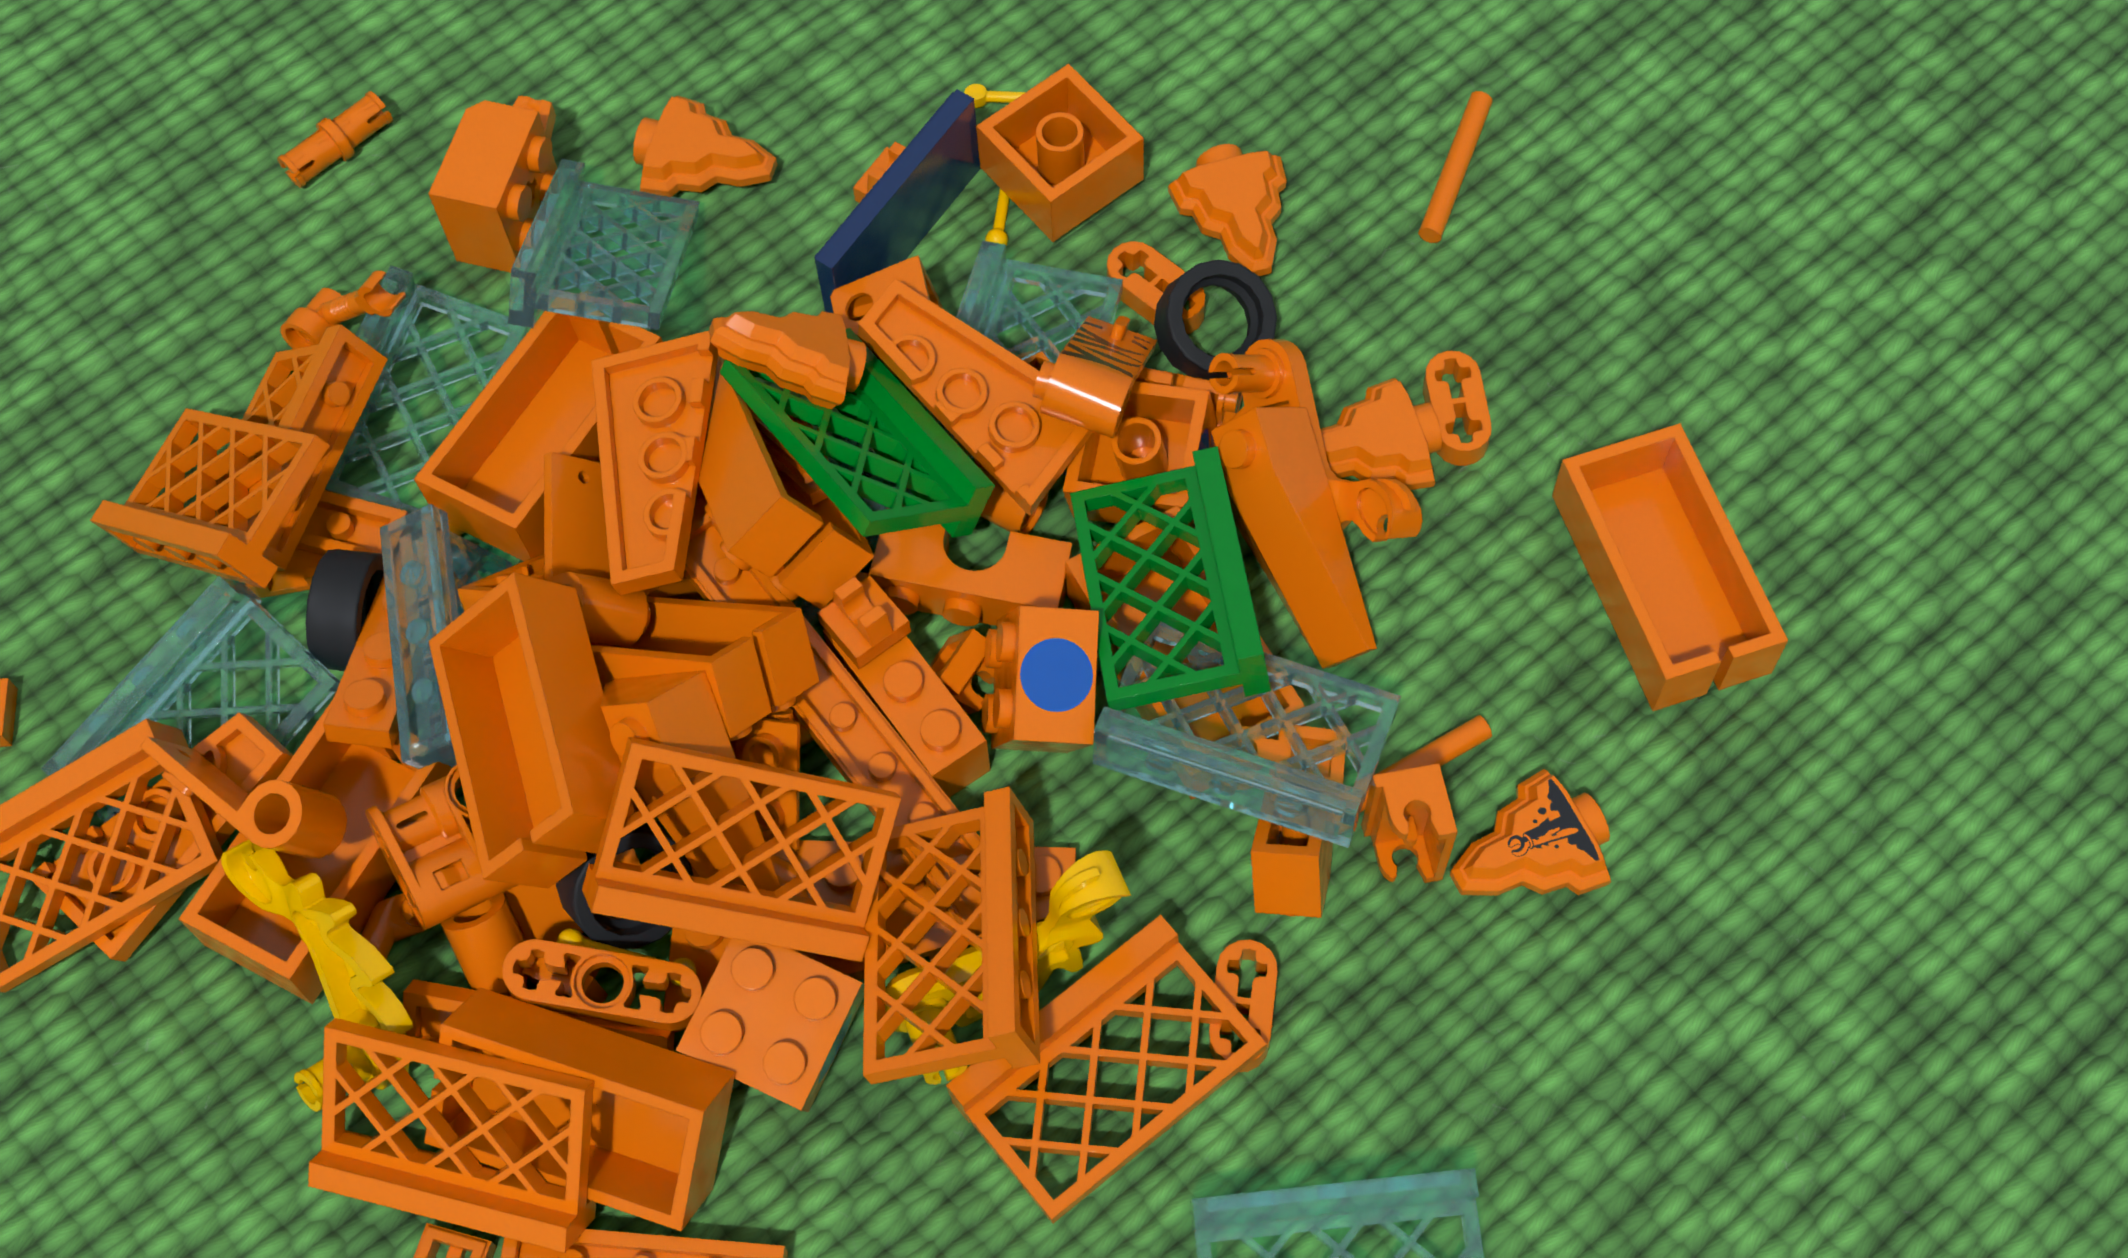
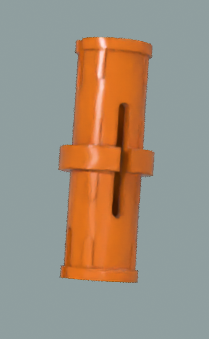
(335, 139)

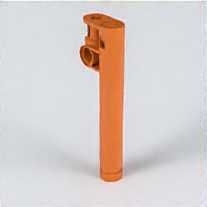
(435, 851)

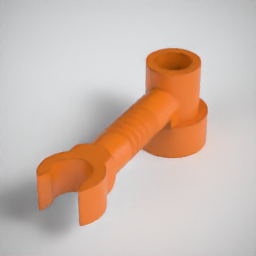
(330, 308)

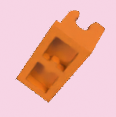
(1414, 814)

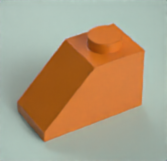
(1289, 871)

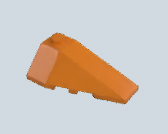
(1294, 527)
(684, 714)

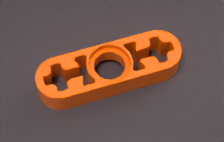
(550, 992)

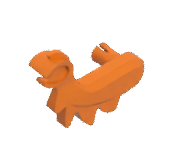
(1277, 376)

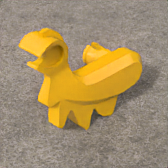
(1071, 923)
(344, 960)

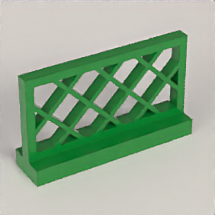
(903, 434)
(1224, 585)

